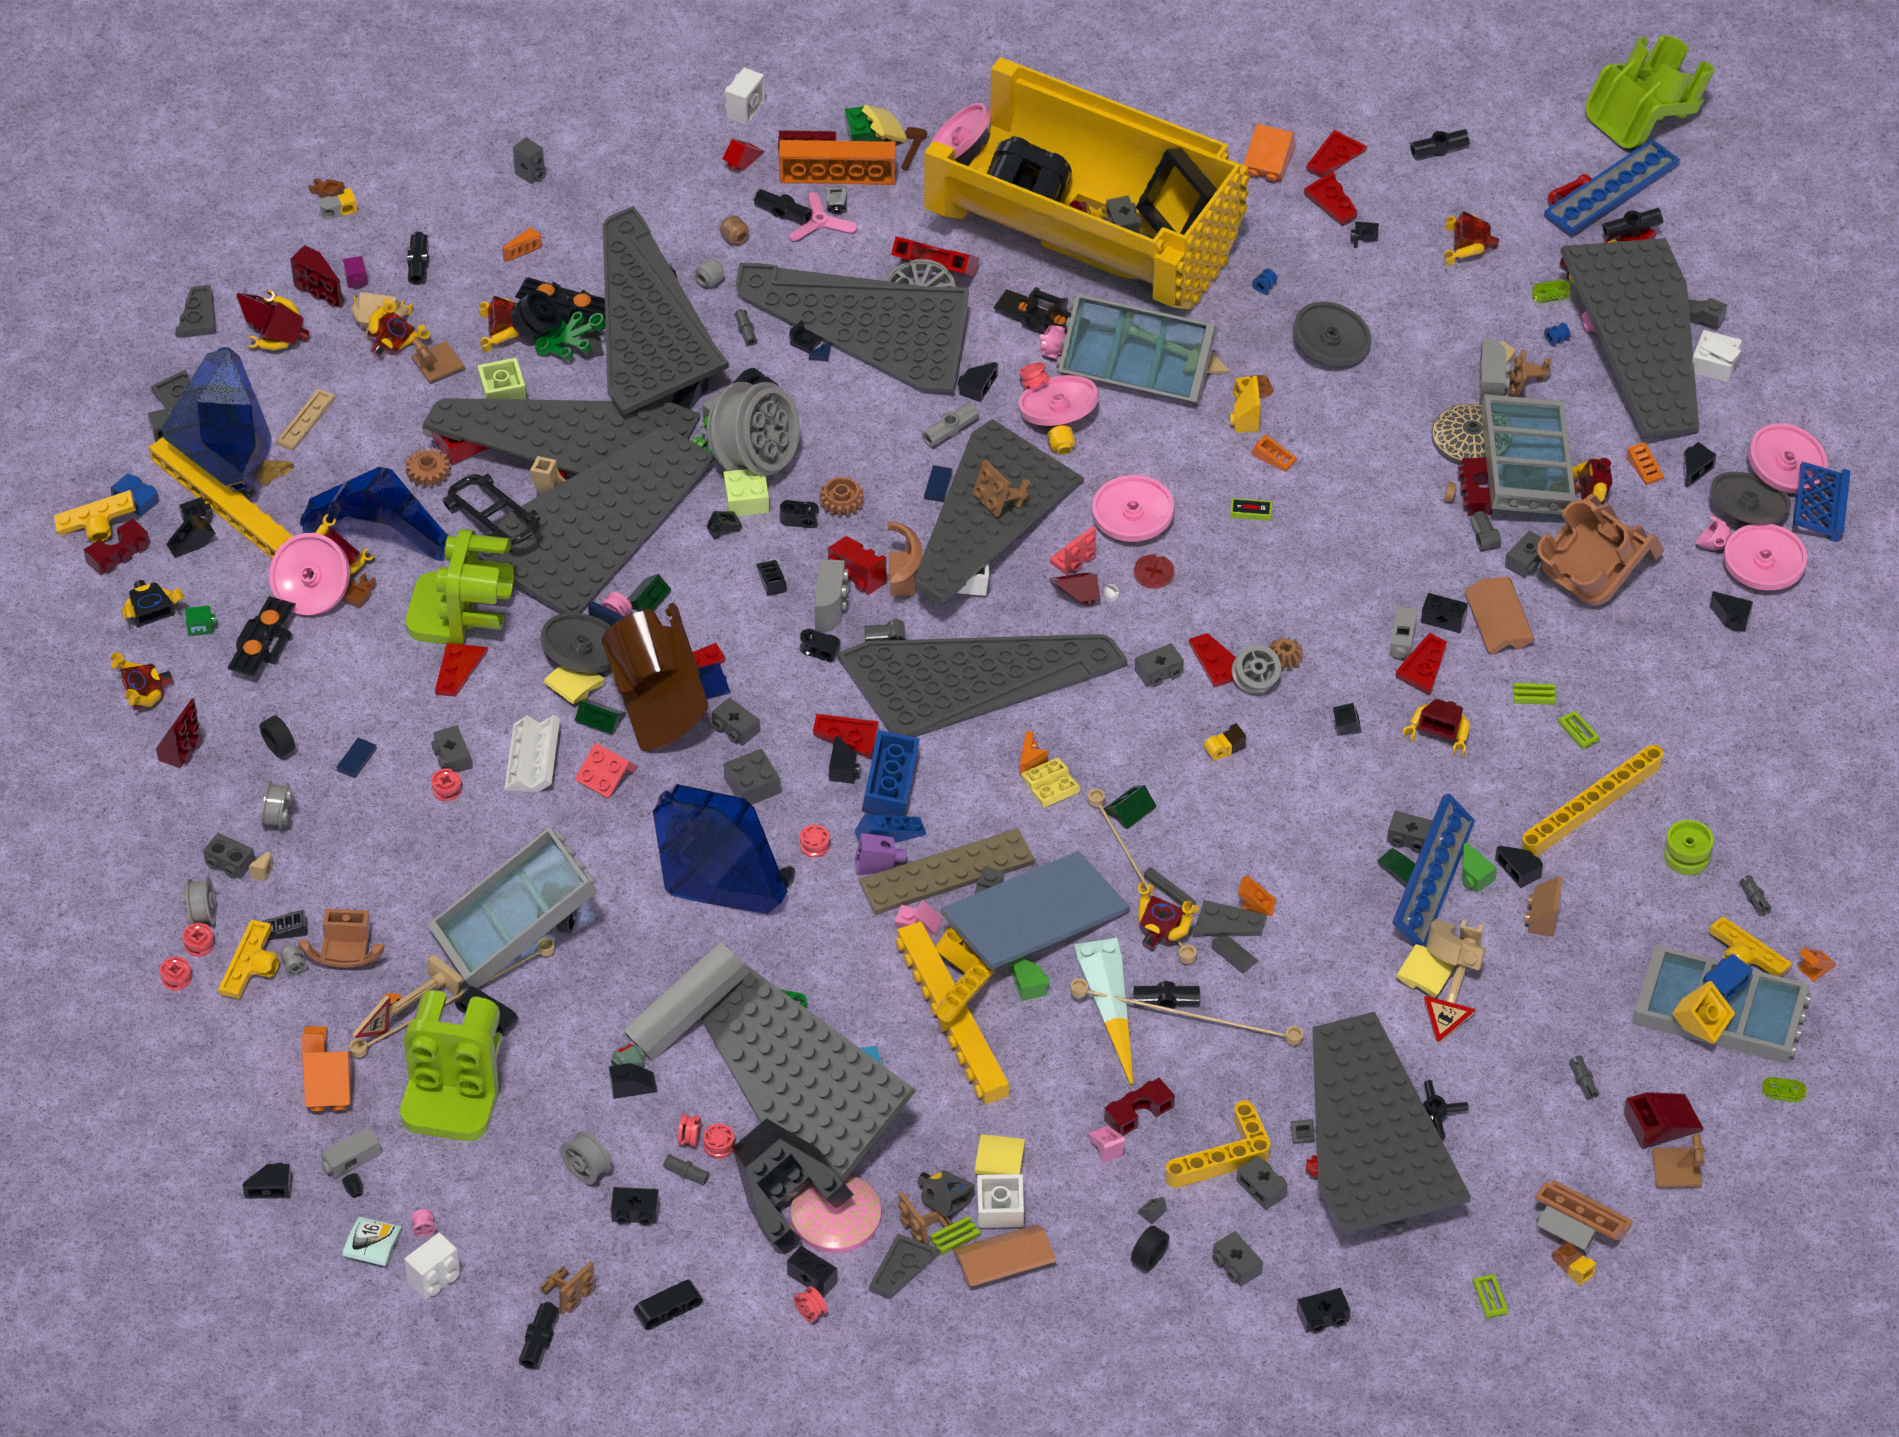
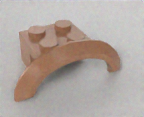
(904, 564)
(344, 940)

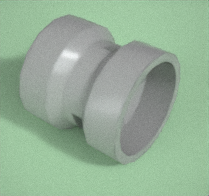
(293, 960)

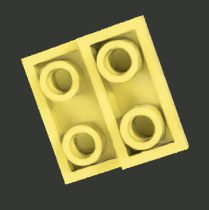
(885, 124)
(573, 684)
(1050, 782)
(1424, 971)
(999, 1155)

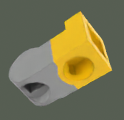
(338, 205)

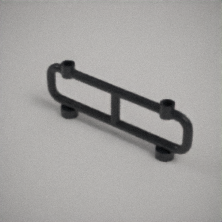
(486, 482)

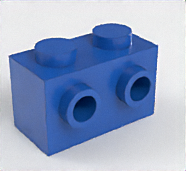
(1729, 976)

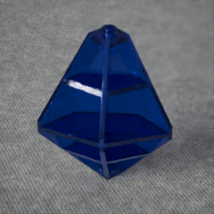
(221, 422)
(381, 499)
(716, 850)

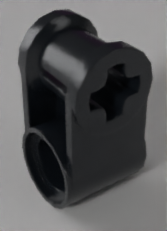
(797, 514)
(820, 646)

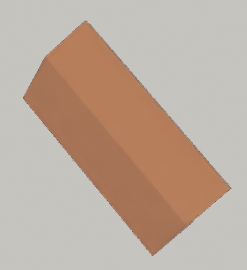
(1499, 614)
(1584, 1210)
(1004, 1255)

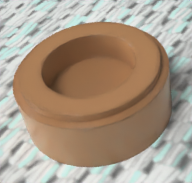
(1450, 491)

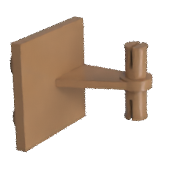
(436, 361)
(1525, 370)
(994, 489)
(1679, 1165)
(918, 1224)
(573, 1290)

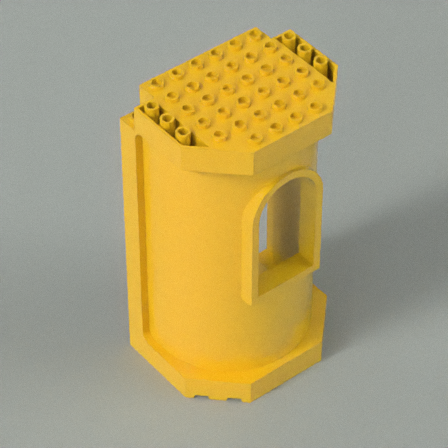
(1110, 157)

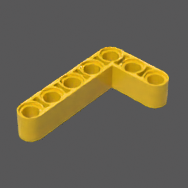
(976, 974)
(1249, 1147)

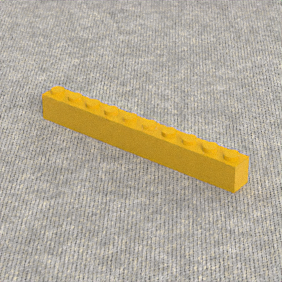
(229, 505)
(962, 1031)

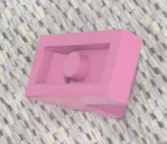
(925, 914)
(1108, 1142)

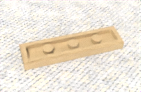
(305, 420)

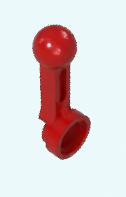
(1568, 188)

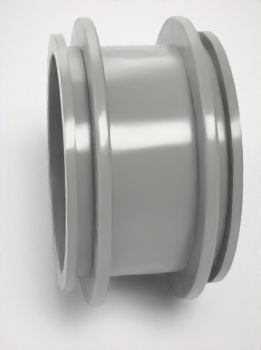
(753, 428)

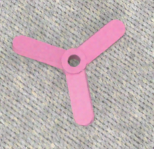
(821, 220)

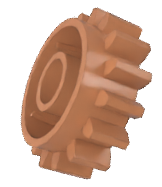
(427, 467)
(841, 496)

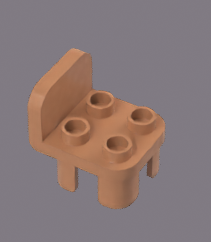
(1594, 551)

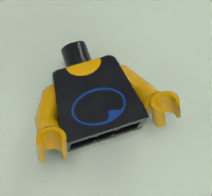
(150, 603)

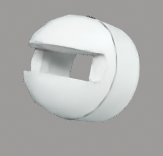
(1109, 592)

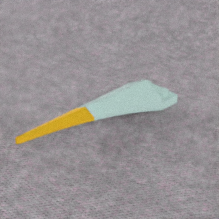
(1103, 971)

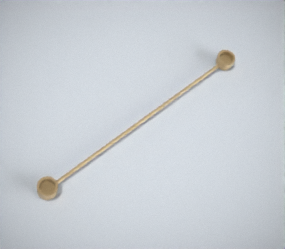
(1096, 799)
(1293, 1034)
(359, 1046)

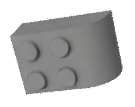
(1493, 369)
(830, 594)

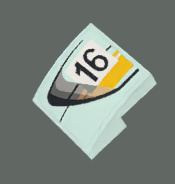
(372, 1241)

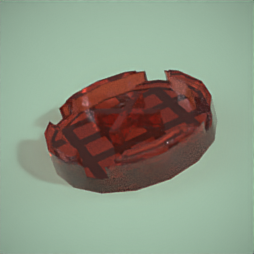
(1153, 571)

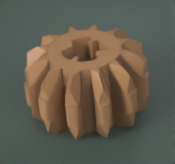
(1288, 652)

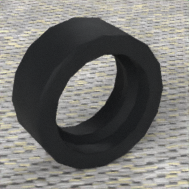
(277, 736)
(1150, 1248)

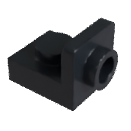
(1365, 232)
(803, 339)
(197, 508)
(723, 521)

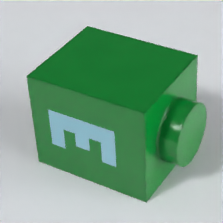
(200, 620)

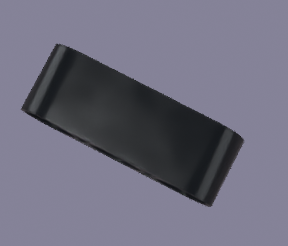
(507, 1015)
(668, 1304)

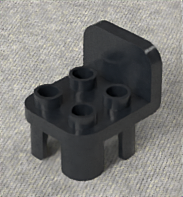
(1031, 168)

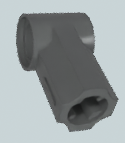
(1486, 535)
(891, 631)

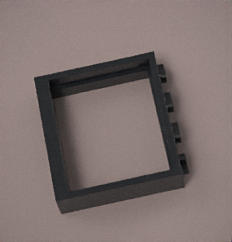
(1178, 158)

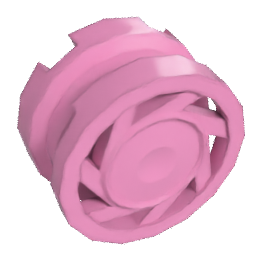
(617, 603)

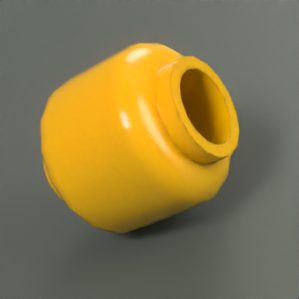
(1061, 439)

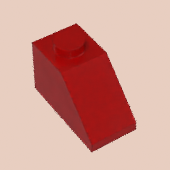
(741, 154)

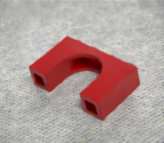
(950, 259)

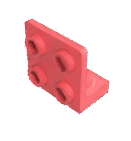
(1076, 552)
(603, 770)

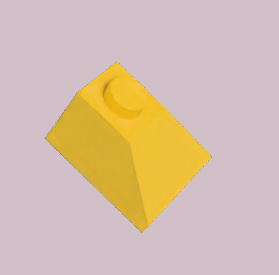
(1247, 409)
(1704, 1013)

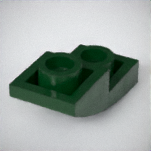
(1398, 865)

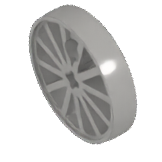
(929, 266)

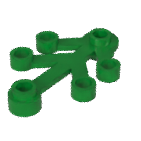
(549, 344)

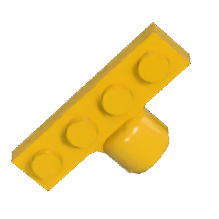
(95, 516)
(1749, 948)
(249, 960)

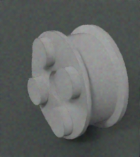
(1245, 671)
(276, 805)
(200, 901)
(586, 1157)

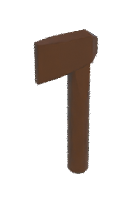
(918, 135)

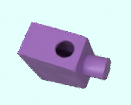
(876, 854)

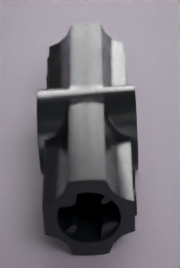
(1439, 143)
(783, 206)
(1632, 223)
(417, 258)
(1167, 994)
(538, 1335)

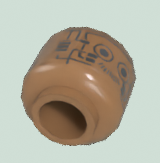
(734, 230)

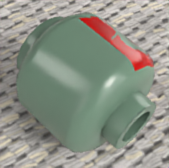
(628, 1054)

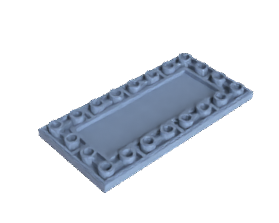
(1034, 910)

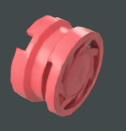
(1033, 375)
(446, 784)
(814, 841)
(199, 939)
(175, 972)
(689, 1130)
(718, 1141)
(810, 1304)

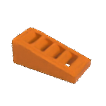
(522, 244)
(1640, 452)
(1265, 455)

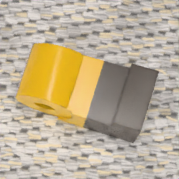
(1226, 743)

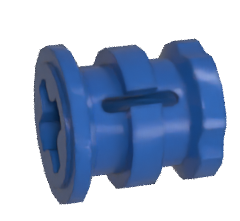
(1264, 281)
(1557, 334)

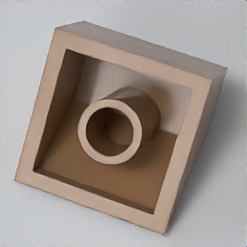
(1544, 907)

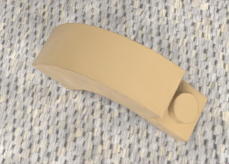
(545, 474)
(1451, 949)

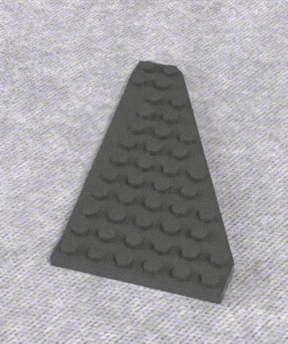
(650, 324)
(887, 324)
(563, 430)
(966, 530)
(945, 681)

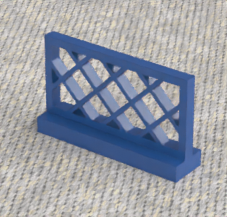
(1837, 503)

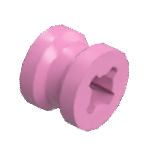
(423, 1223)

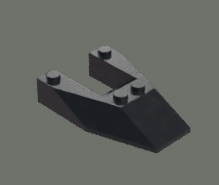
(774, 1169)

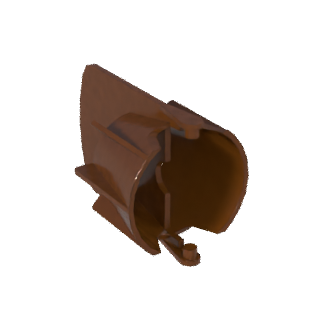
(656, 676)

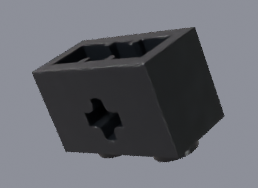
(1444, 613)
(635, 1205)
(812, 1271)
(1323, 1310)

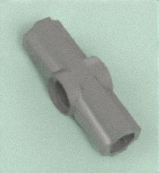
(950, 424)

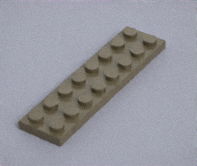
(945, 871)

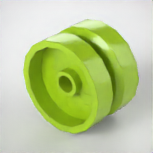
(1688, 847)

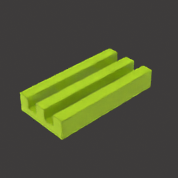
(1534, 693)
(1578, 735)
(952, 1232)
(1494, 1312)

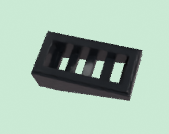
(773, 587)
(291, 931)

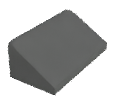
(594, 339)
(1233, 953)

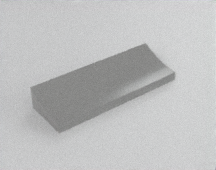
(686, 1001)

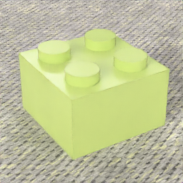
(501, 380)
(746, 492)

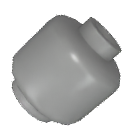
(709, 273)

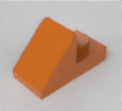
(1031, 756)
(1255, 897)
(1815, 963)
(314, 1040)

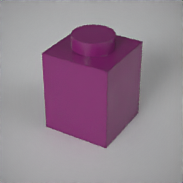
(355, 272)

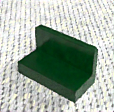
(649, 593)
(598, 715)
(1131, 806)

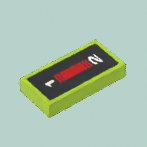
(1251, 509)

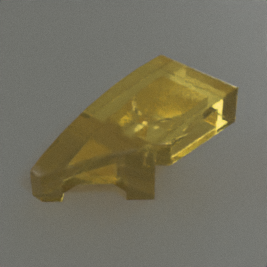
(271, 469)

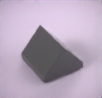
(1302, 1131)
(1153, 1209)

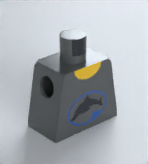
(945, 1192)

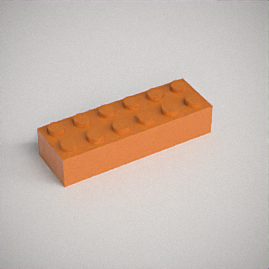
(837, 162)

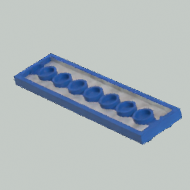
(1611, 187)
(1433, 870)

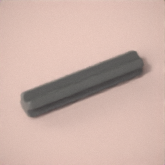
(1167, 887)

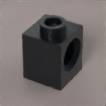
(1347, 719)

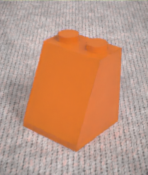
(1269, 152)
(327, 1080)

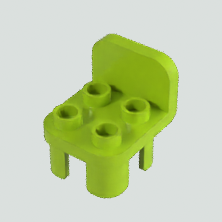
(1638, 93)
(445, 598)
(451, 1070)

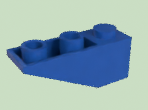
(897, 827)

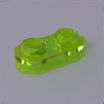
(1551, 291)
(1784, 1089)

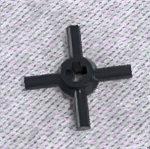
(1438, 1109)

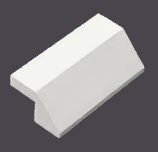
(532, 754)

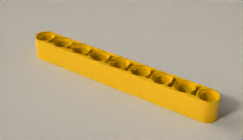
(1593, 800)

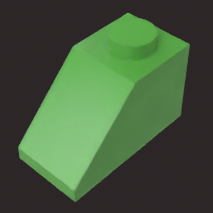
(1476, 869)
(1029, 979)

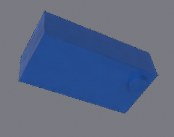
(890, 774)

